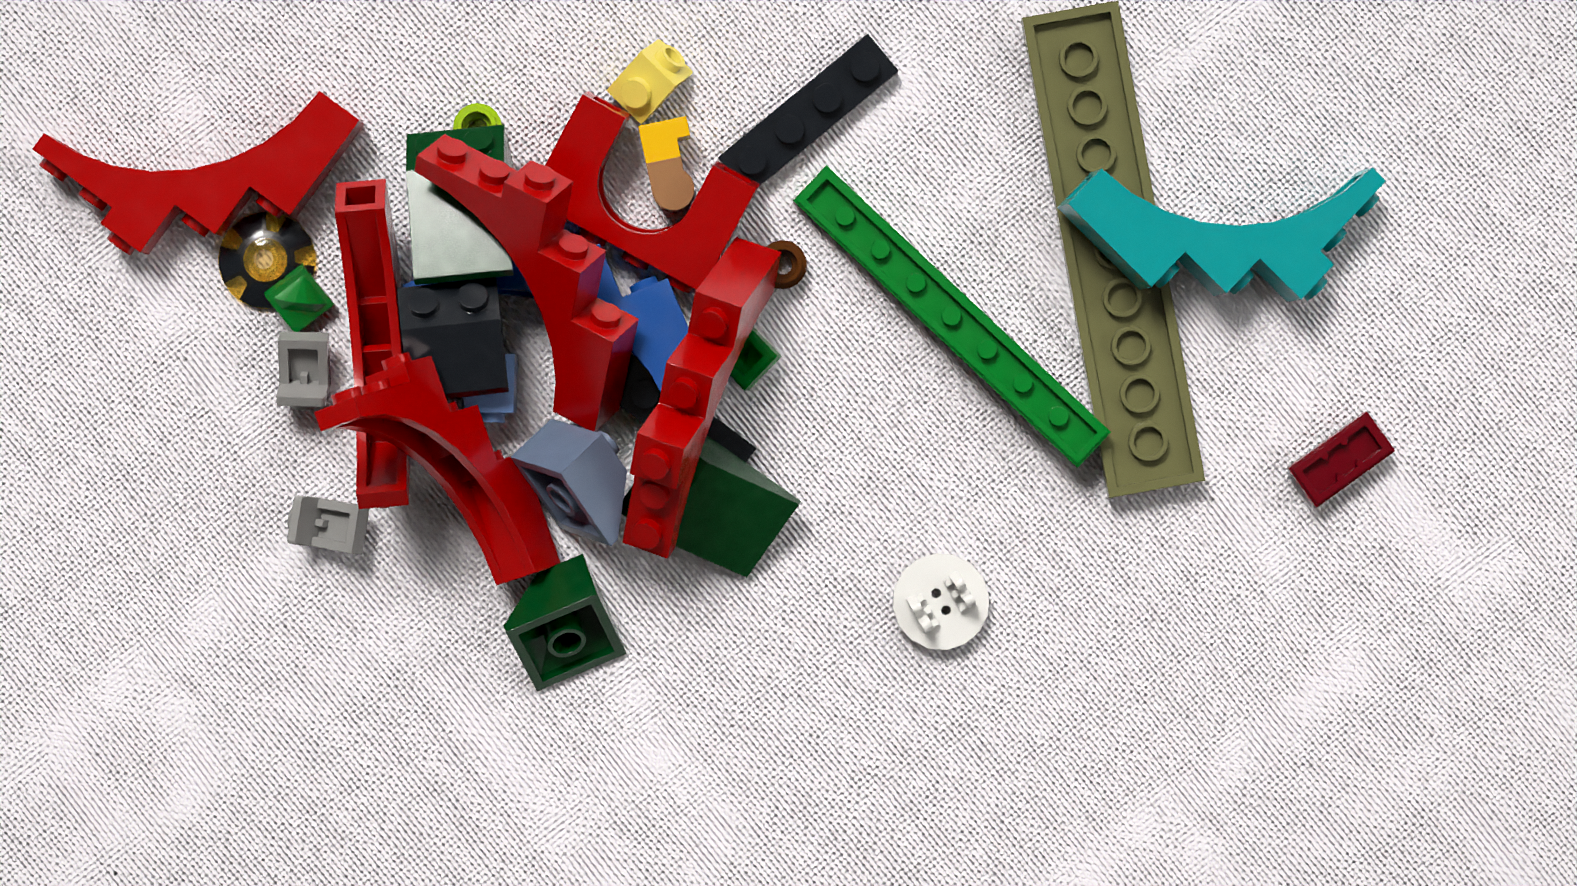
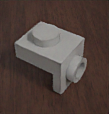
(303, 370)
(327, 524)

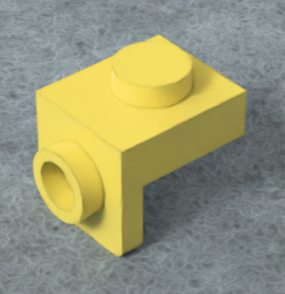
(649, 80)

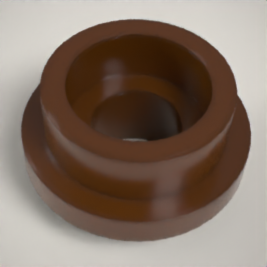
(798, 261)

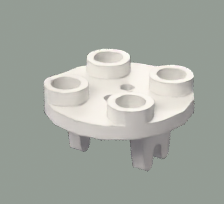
(960, 589)

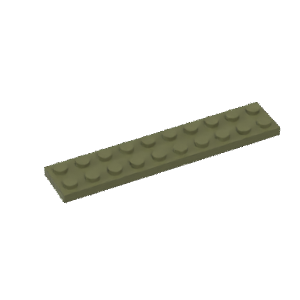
(1123, 332)

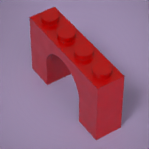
(680, 250)

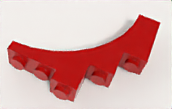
(146, 202)
(562, 269)
(371, 287)
(691, 389)
(412, 412)

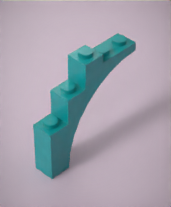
(1148, 240)

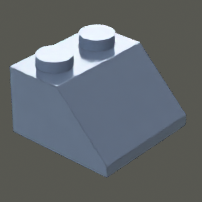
(576, 478)

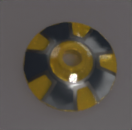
(246, 239)

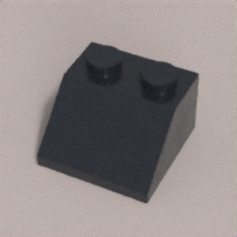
(461, 332)

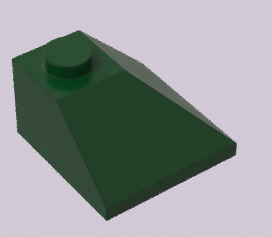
(563, 624)

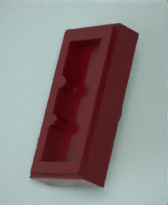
(1340, 459)

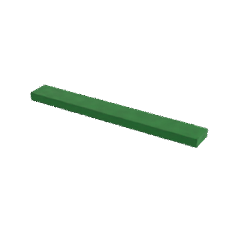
(951, 316)

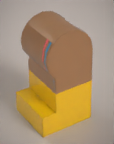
(668, 180)

